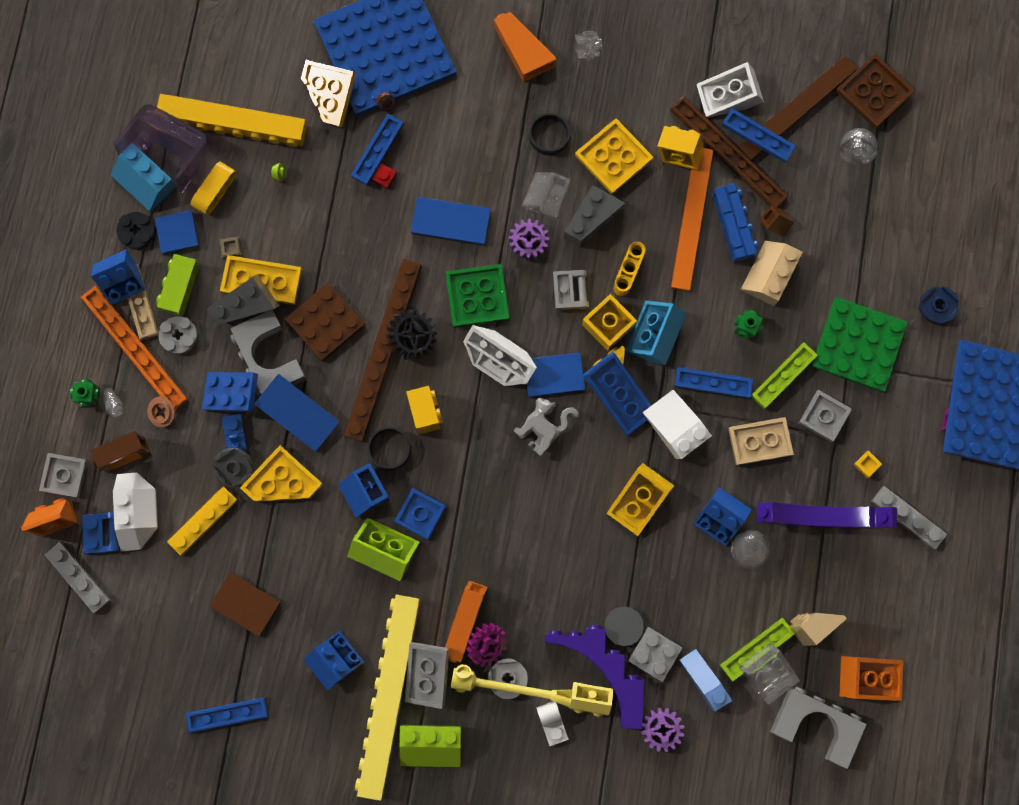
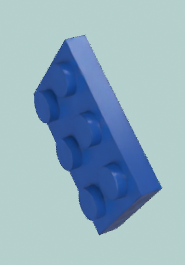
(230, 391)

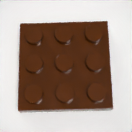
(875, 91)
(325, 322)

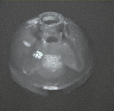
(858, 146)
(744, 555)

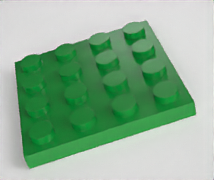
(859, 344)

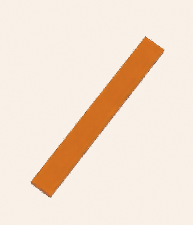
(691, 224)
(133, 347)

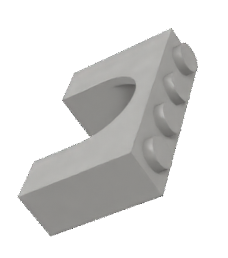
(249, 335)
(846, 728)

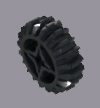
(411, 326)

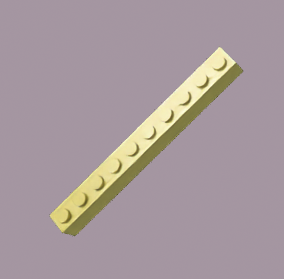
(388, 698)

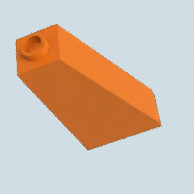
(524, 49)
(465, 620)

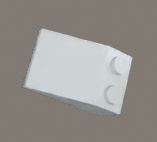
(729, 90)
(676, 425)

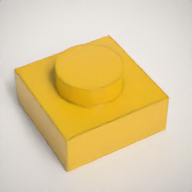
(867, 464)

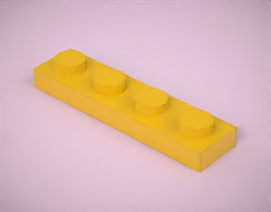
(202, 521)

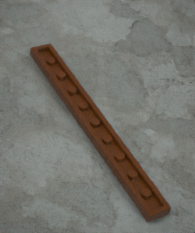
(381, 352)

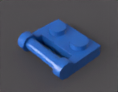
(95, 534)

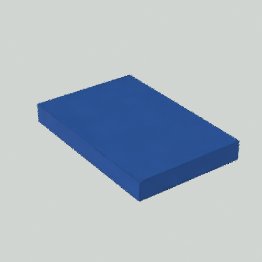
(556, 375)

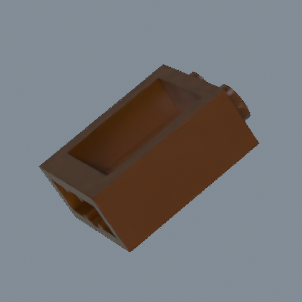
(120, 452)

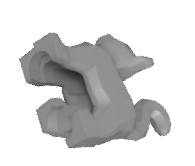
(542, 428)

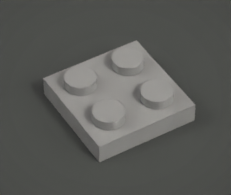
(825, 416)
(63, 475)
(655, 654)

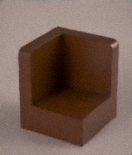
(777, 220)

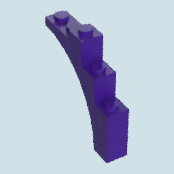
(627, 691)

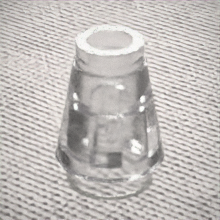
(113, 405)

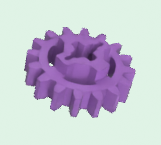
(521, 239)
(663, 738)

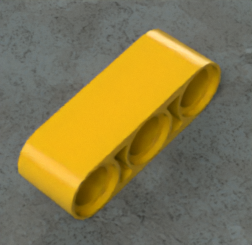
(213, 188)
(629, 260)

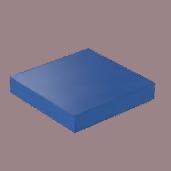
(177, 232)
(420, 514)

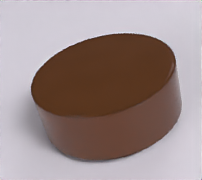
(385, 101)

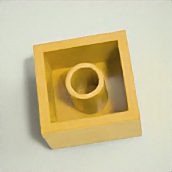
(681, 147)
(609, 322)
(422, 406)

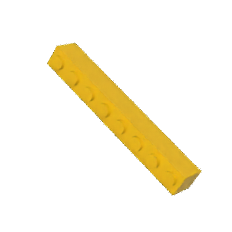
(236, 120)

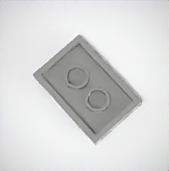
(427, 675)

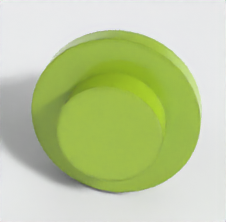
(279, 172)

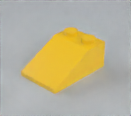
(640, 499)

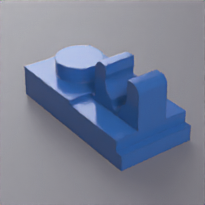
(234, 432)

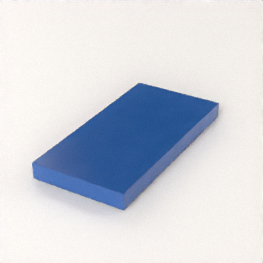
(450, 221)
(618, 393)
(296, 412)

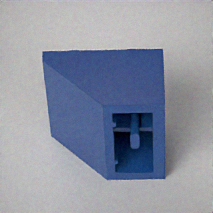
(118, 277)
(363, 490)
(722, 516)
(333, 660)

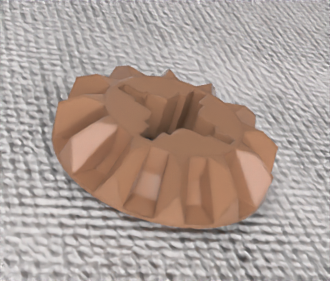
(154, 410)

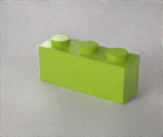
(177, 285)

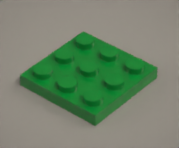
(477, 295)

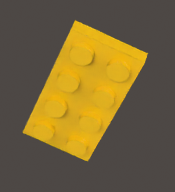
(279, 278)

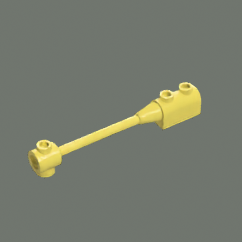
(581, 697)

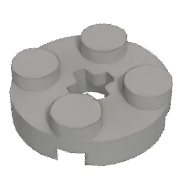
(169, 329)
(514, 669)

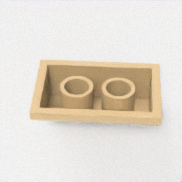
(771, 271)
(814, 627)

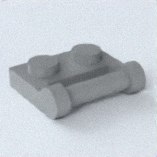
(564, 290)

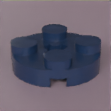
(949, 306)

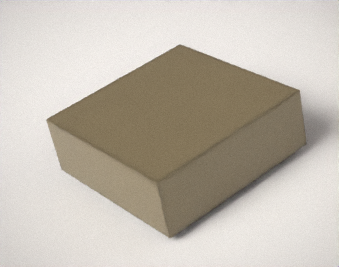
(230, 247)

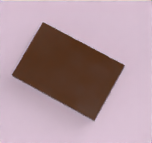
(245, 604)

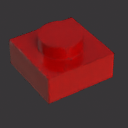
(384, 176)

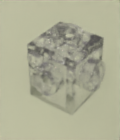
(588, 45)

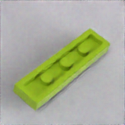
(784, 375)
(775, 634)

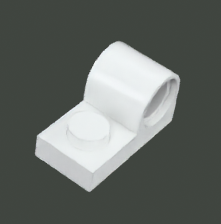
(552, 723)

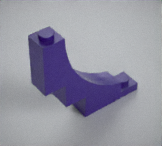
(826, 517)

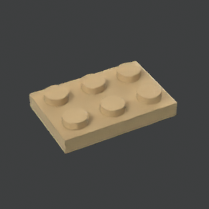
(760, 441)

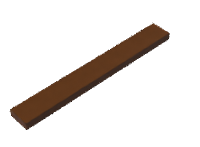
(804, 102)
(729, 153)

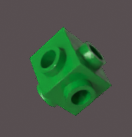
(744, 329)
(86, 399)

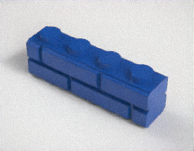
(734, 223)

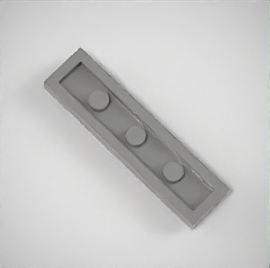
(910, 518)
(77, 577)

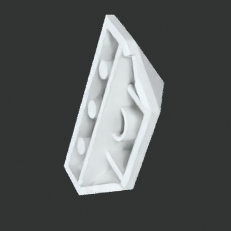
(498, 357)
(134, 511)

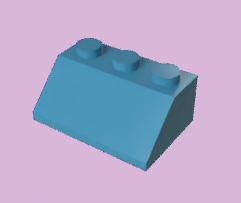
(142, 177)
(655, 332)

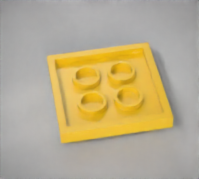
(614, 156)

